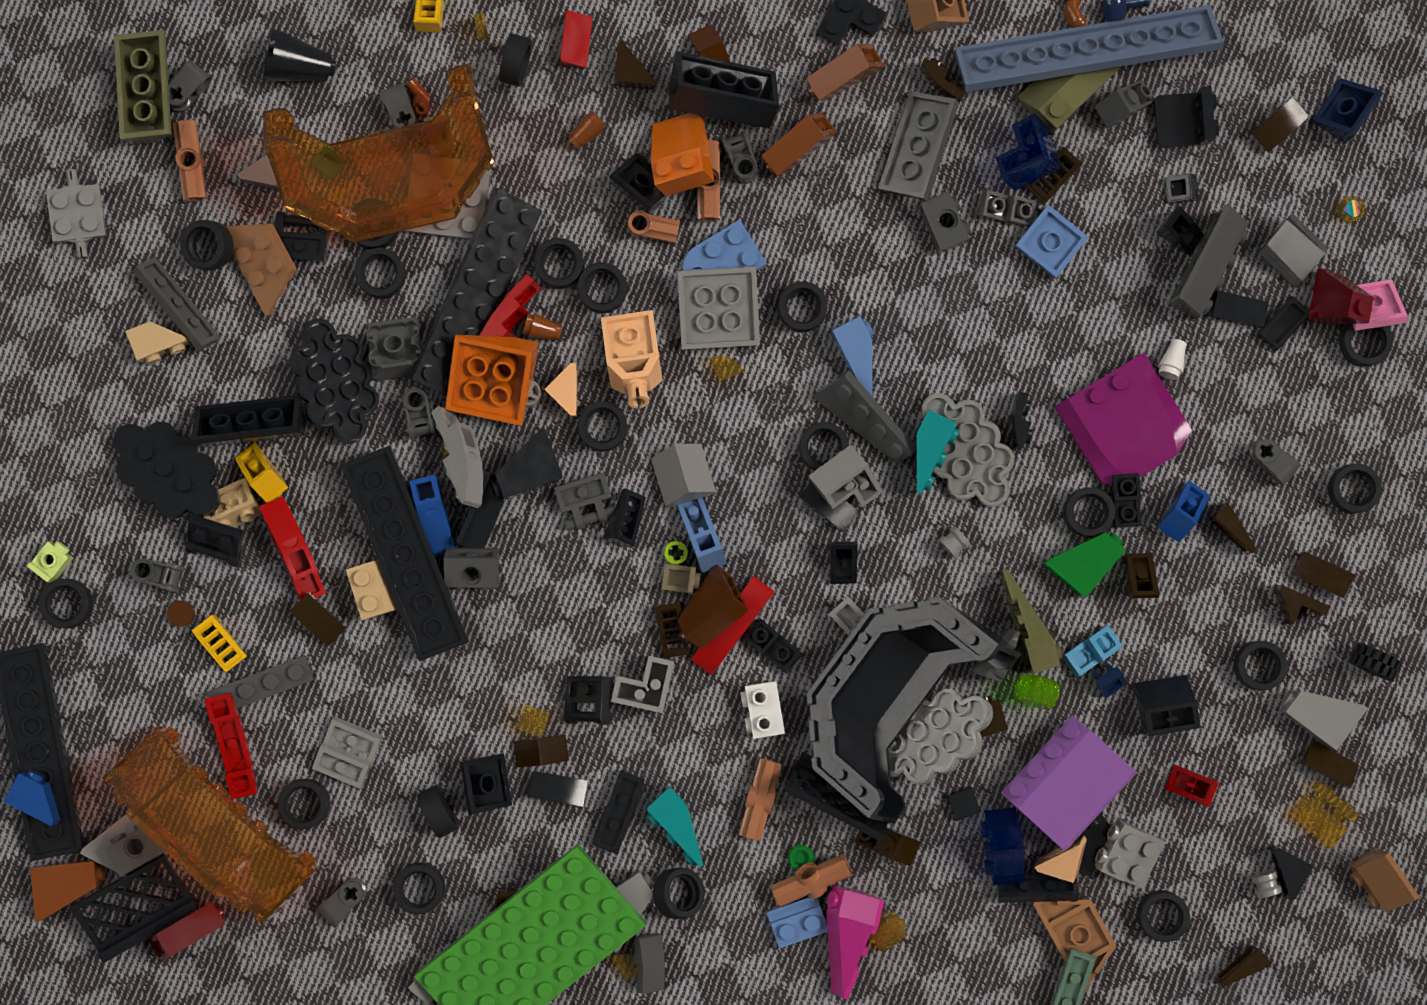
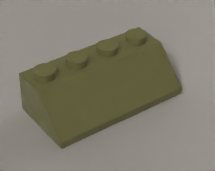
(142, 87)

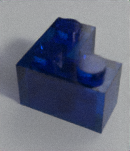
(1032, 157)
(1003, 846)

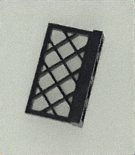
(809, 780)
(145, 927)

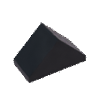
(1181, 231)
(843, 562)
(1291, 871)

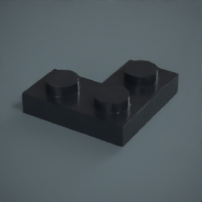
(846, 13)

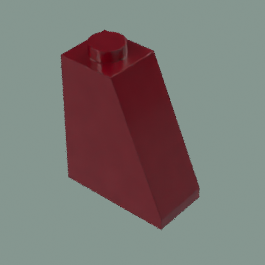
(1339, 300)
(187, 931)

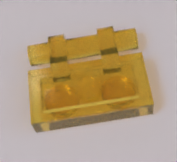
(1320, 822)

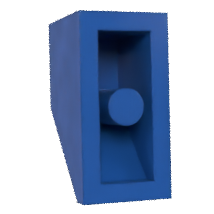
(1184, 511)
(33, 797)

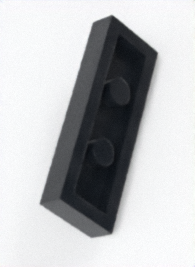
(619, 812)
(1038, 888)

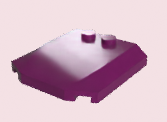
(1125, 421)

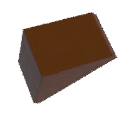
(709, 44)

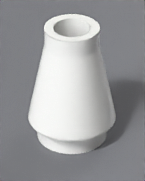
(1172, 363)

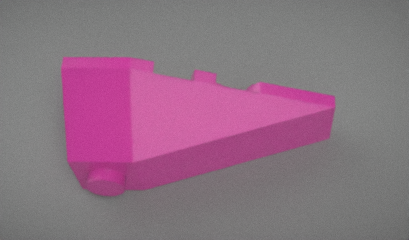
(850, 921)

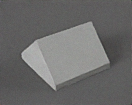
(683, 474)

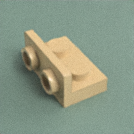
(236, 504)

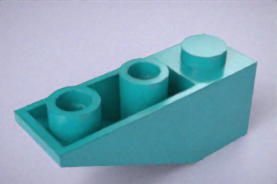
(932, 440)
(674, 816)

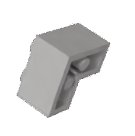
(845, 477)
(650, 692)

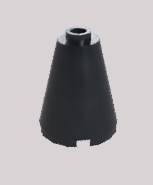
(296, 60)

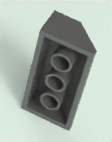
(1209, 262)

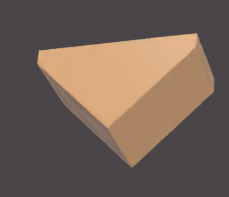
(564, 389)
(1063, 863)

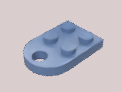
(725, 249)

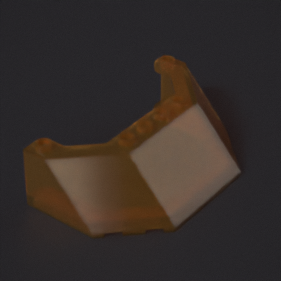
(387, 177)
(206, 828)

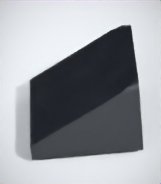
(1182, 188)

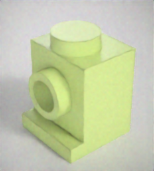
(61, 561)

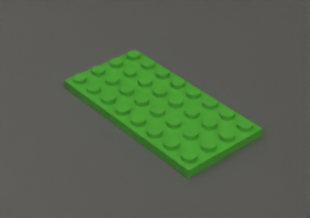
(535, 939)

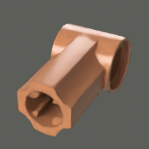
(657, 227)

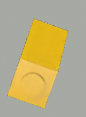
(261, 473)

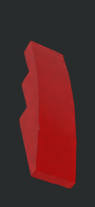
(511, 309)

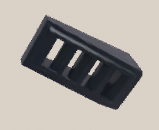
(615, 524)

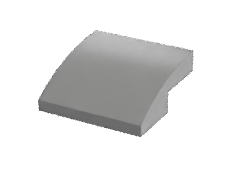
(347, 752)

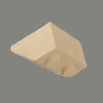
(371, 590)

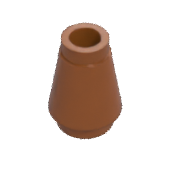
(586, 130)
(541, 327)

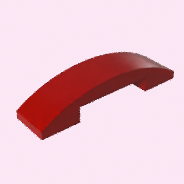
(711, 655)
(232, 744)

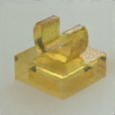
(533, 720)

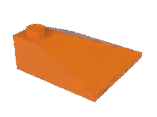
(491, 377)

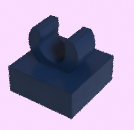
(1111, 681)

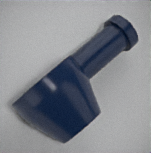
(1116, 9)

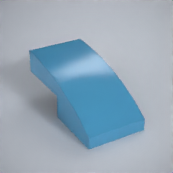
(1092, 651)

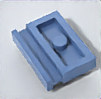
(797, 921)

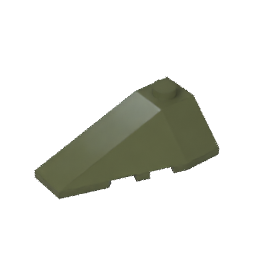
(1060, 97)
(1035, 641)

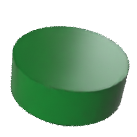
(800, 855)

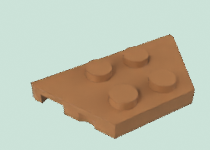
(262, 262)
(1077, 926)

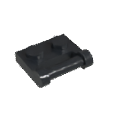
(302, 245)
(217, 535)
(587, 691)

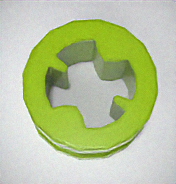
(681, 546)

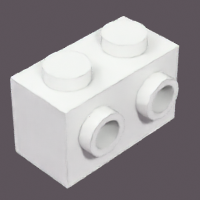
(763, 709)

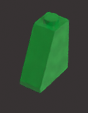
(1086, 563)

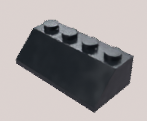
(723, 90)
(248, 421)

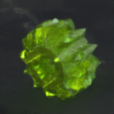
(1036, 691)

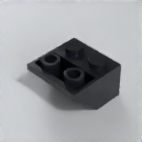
(1167, 706)

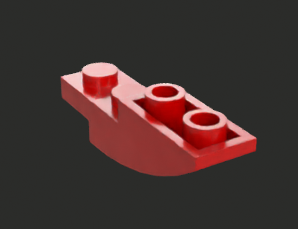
(292, 548)

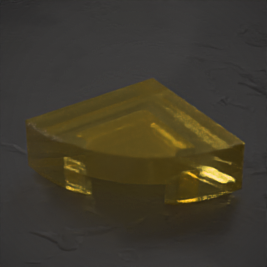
(725, 367)
(625, 964)

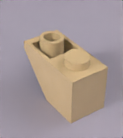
(152, 341)

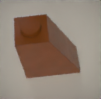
(844, 71)
(798, 143)
(62, 884)

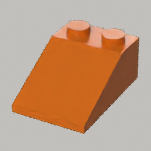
(680, 154)

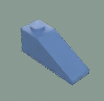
(856, 348)
(702, 534)

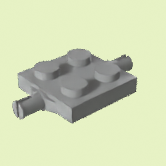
(76, 213)

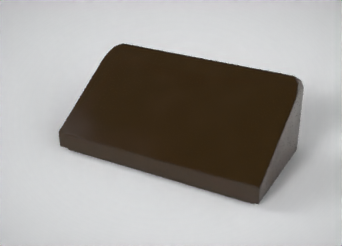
(1330, 764)

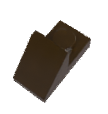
(1141, 576)
(1293, 601)

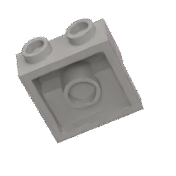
(1129, 853)

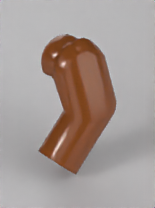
(1073, 14)
(421, 97)

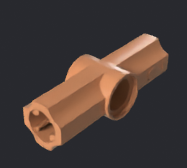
(186, 145)
(709, 196)
(760, 799)
(811, 880)

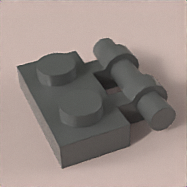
(583, 493)

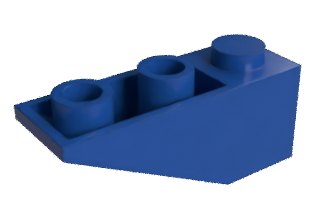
(433, 513)

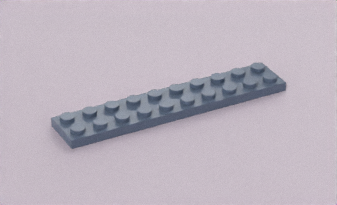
(1088, 48)

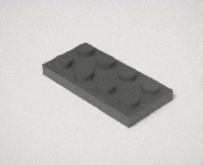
(918, 145)

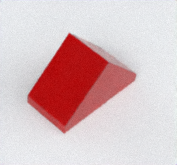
(1192, 785)

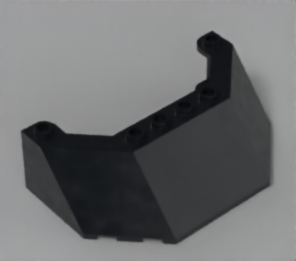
(878, 687)

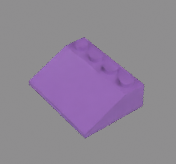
(1068, 783)

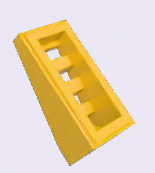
(428, 20)
(212, 649)

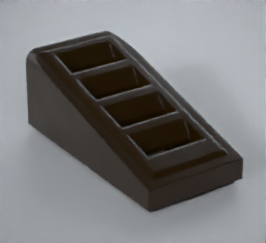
(1071, 160)
(1229, 524)
(665, 609)
(1246, 964)

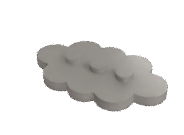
(977, 458)
(939, 736)

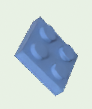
(1051, 241)

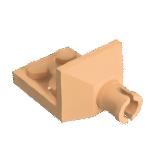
(632, 354)

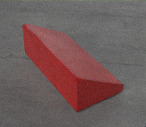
(576, 40)

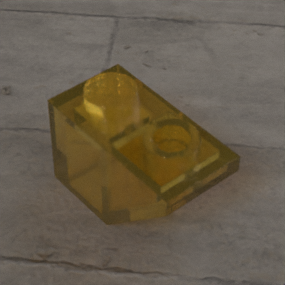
(889, 931)

